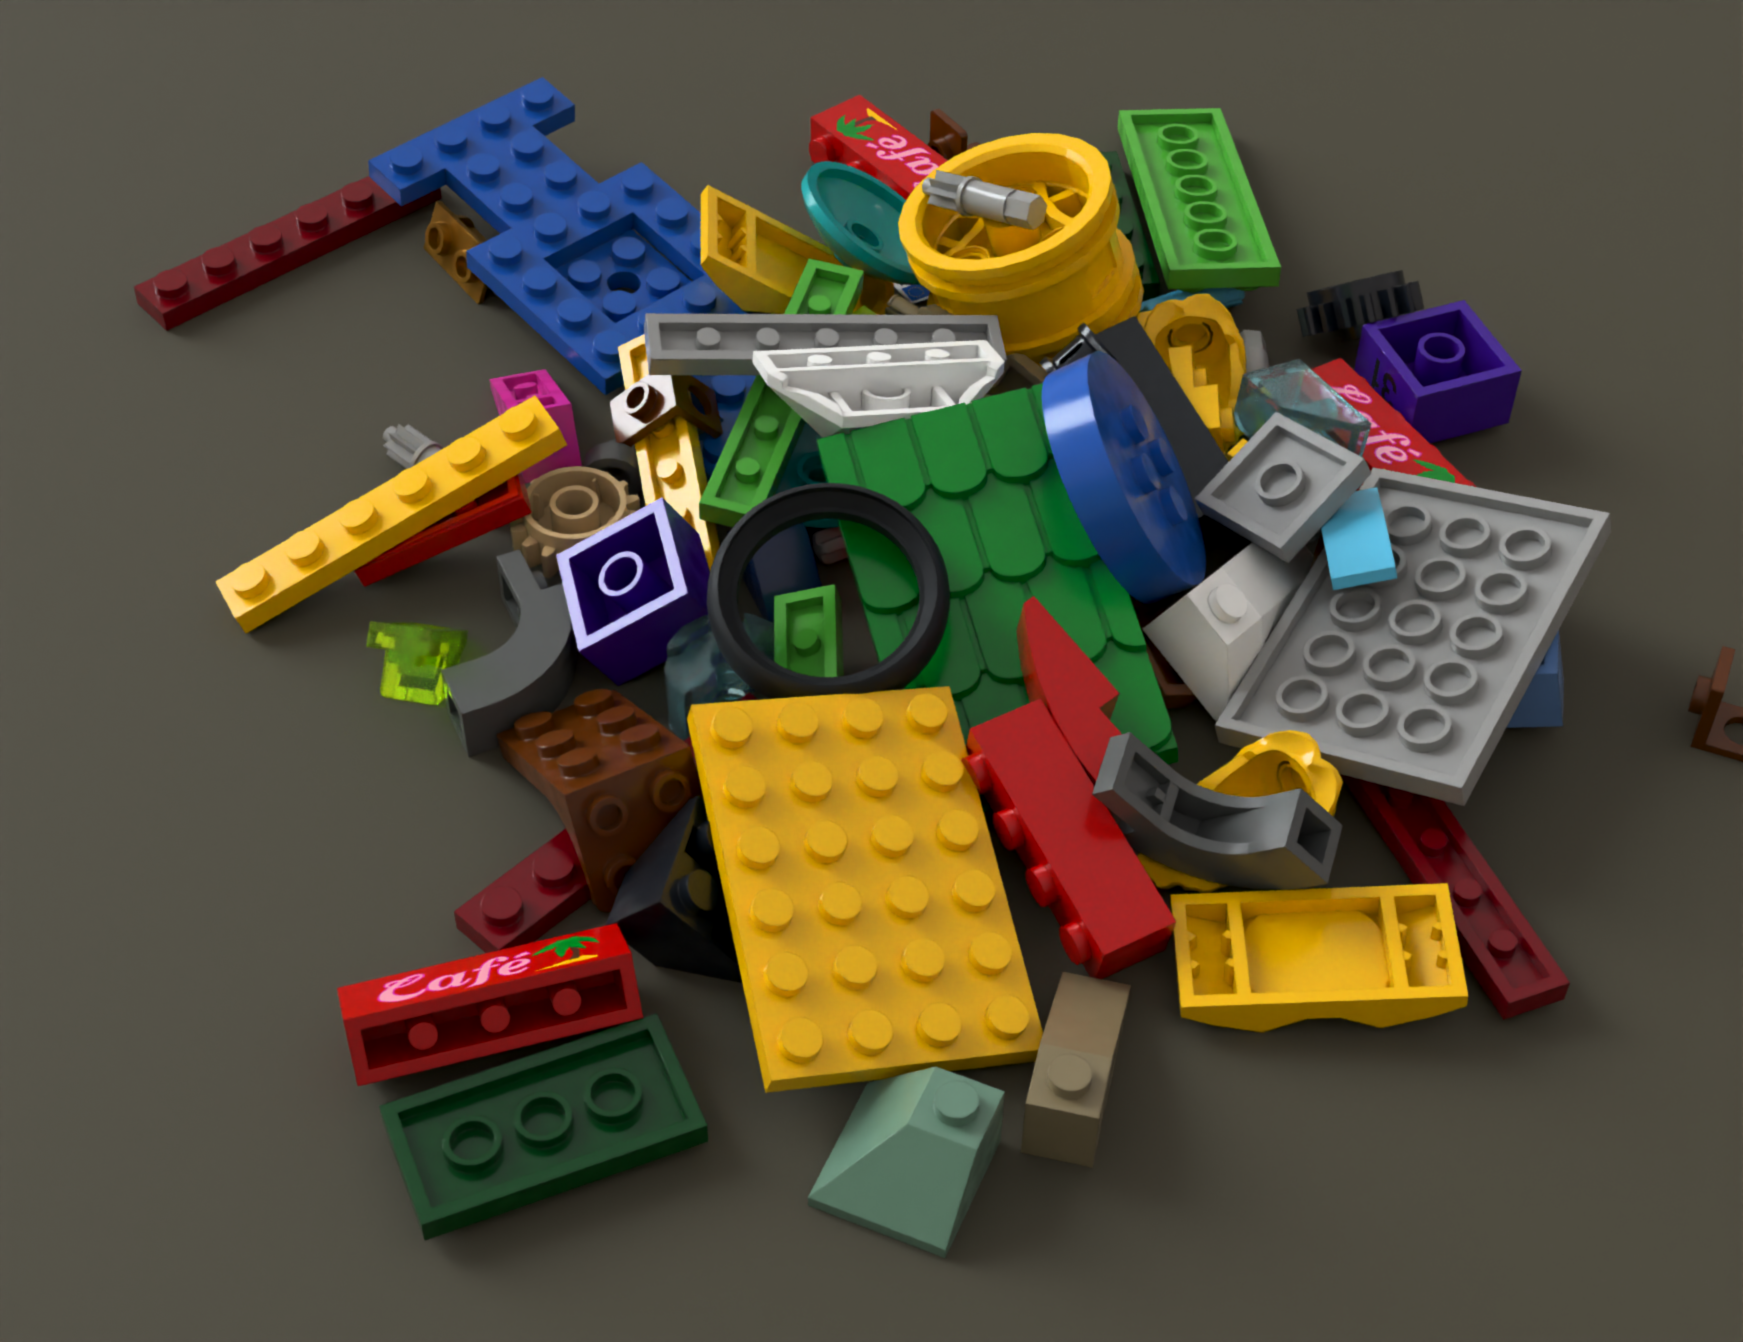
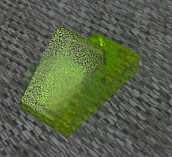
(415, 658)

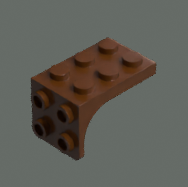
(608, 776)

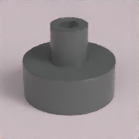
(618, 461)

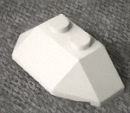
(878, 383)

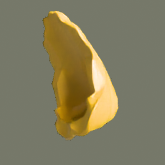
(1213, 338)
(1263, 768)

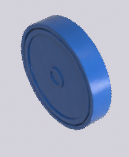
(1123, 478)

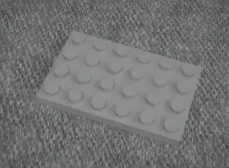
(1425, 668)

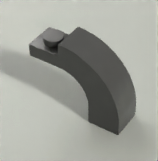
(525, 672)
(1211, 835)

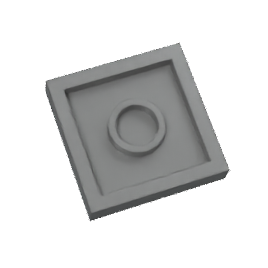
(1283, 486)

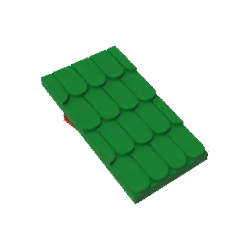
(1006, 533)

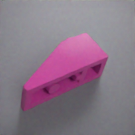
(517, 388)

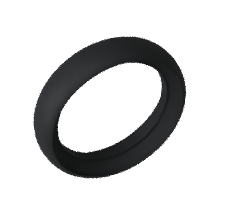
(818, 503)

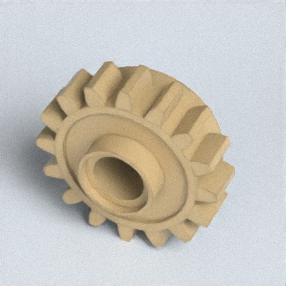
(566, 510)

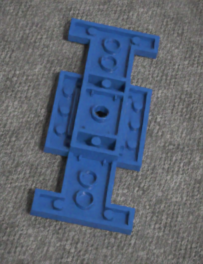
(569, 237)

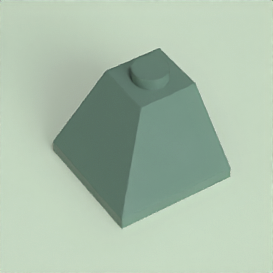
(913, 1157)

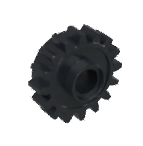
(1357, 303)

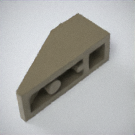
(1074, 1069)

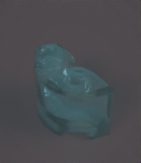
(700, 673)

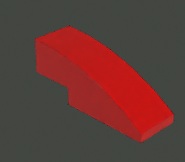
(1068, 685)

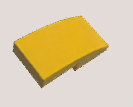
(1203, 396)

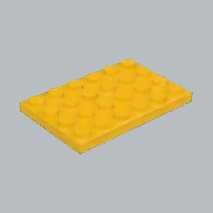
(861, 888)

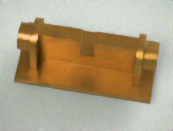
(447, 242)

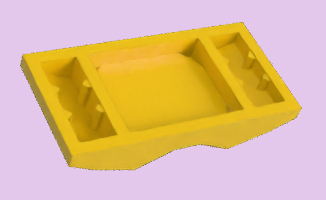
(763, 259)
(1317, 954)

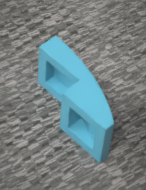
(1358, 542)

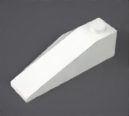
(1226, 620)

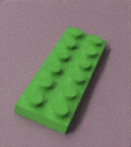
(1197, 200)

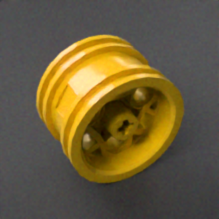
(1036, 279)

